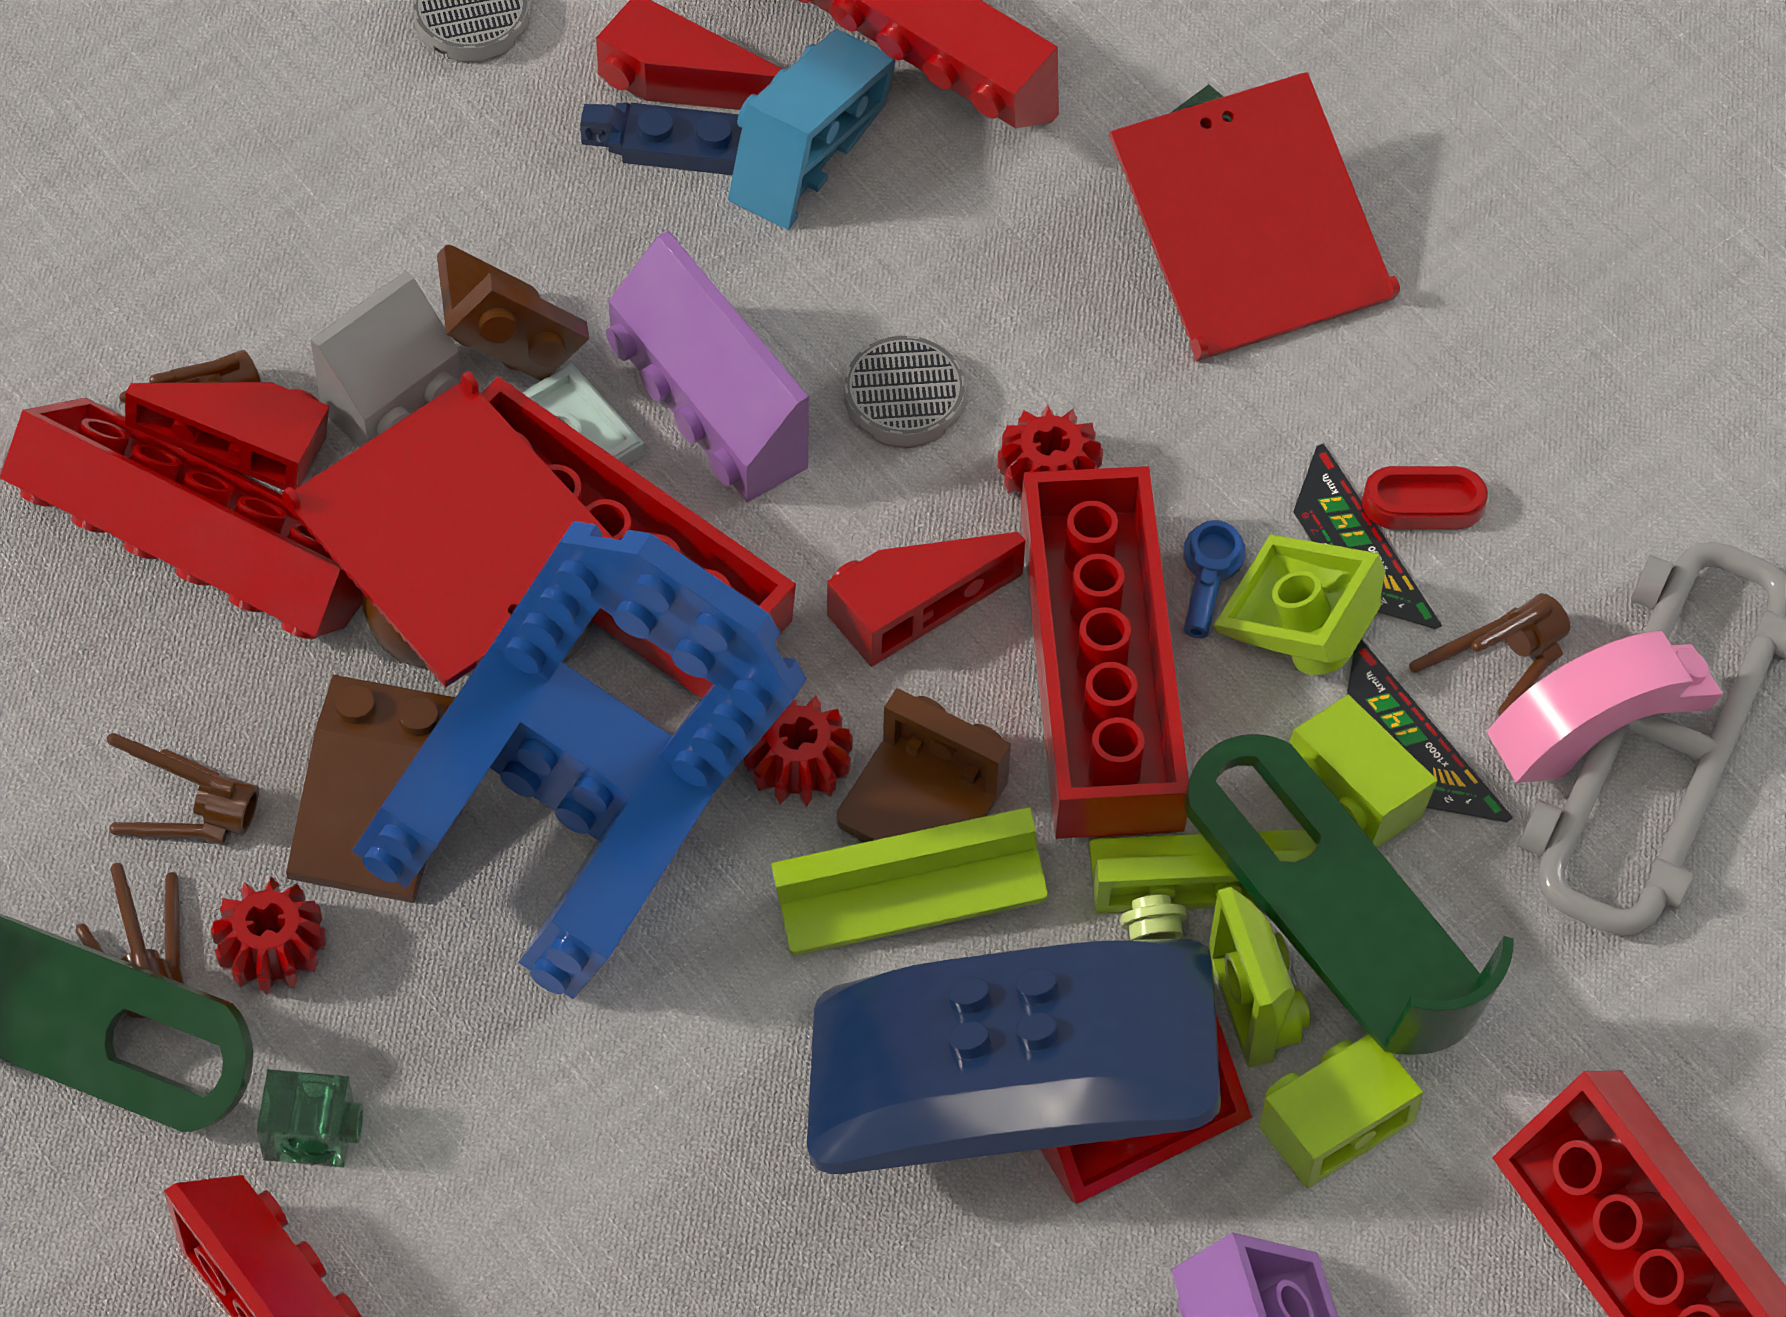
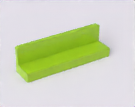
(1175, 867)
(910, 881)

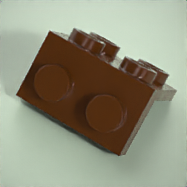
(505, 316)
(925, 772)

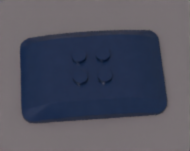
(1013, 1054)

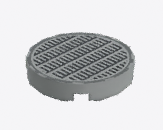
(470, 27)
(904, 390)

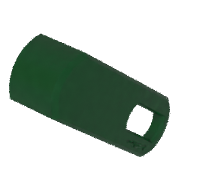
(1345, 905)
(62, 1019)

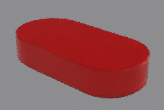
(1424, 497)

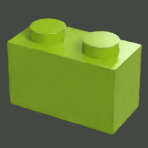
(1365, 769)
(1339, 1108)

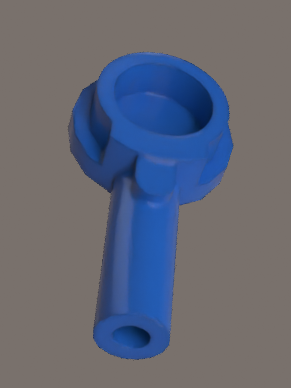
(1213, 554)

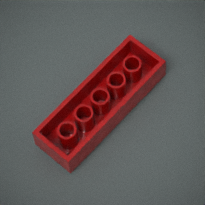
(628, 501)
(1103, 653)

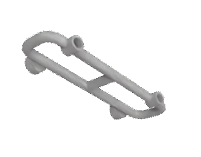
(1555, 831)

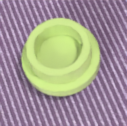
(1154, 918)

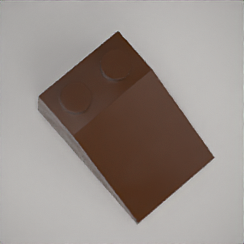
(355, 760)

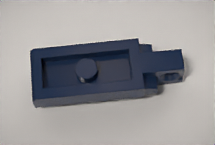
(664, 136)

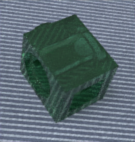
(308, 1118)

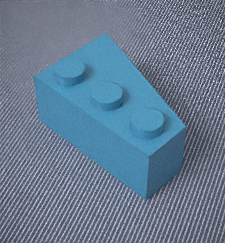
(803, 120)

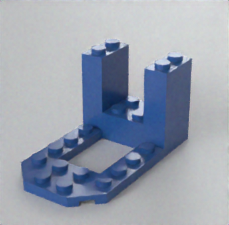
(586, 750)

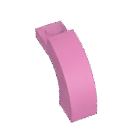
(1596, 695)

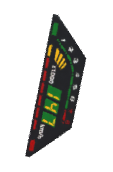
(1335, 517)
(1386, 701)

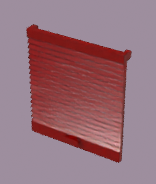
(1252, 216)
(442, 524)

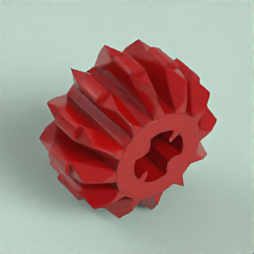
(1046, 445)
(802, 752)
(268, 935)

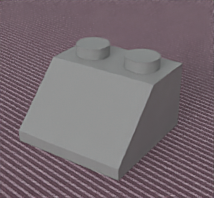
(384, 360)

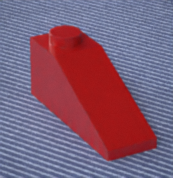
(677, 60)
(237, 424)
(915, 588)

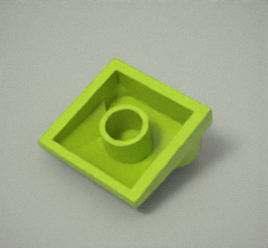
(1305, 602)
(1255, 979)

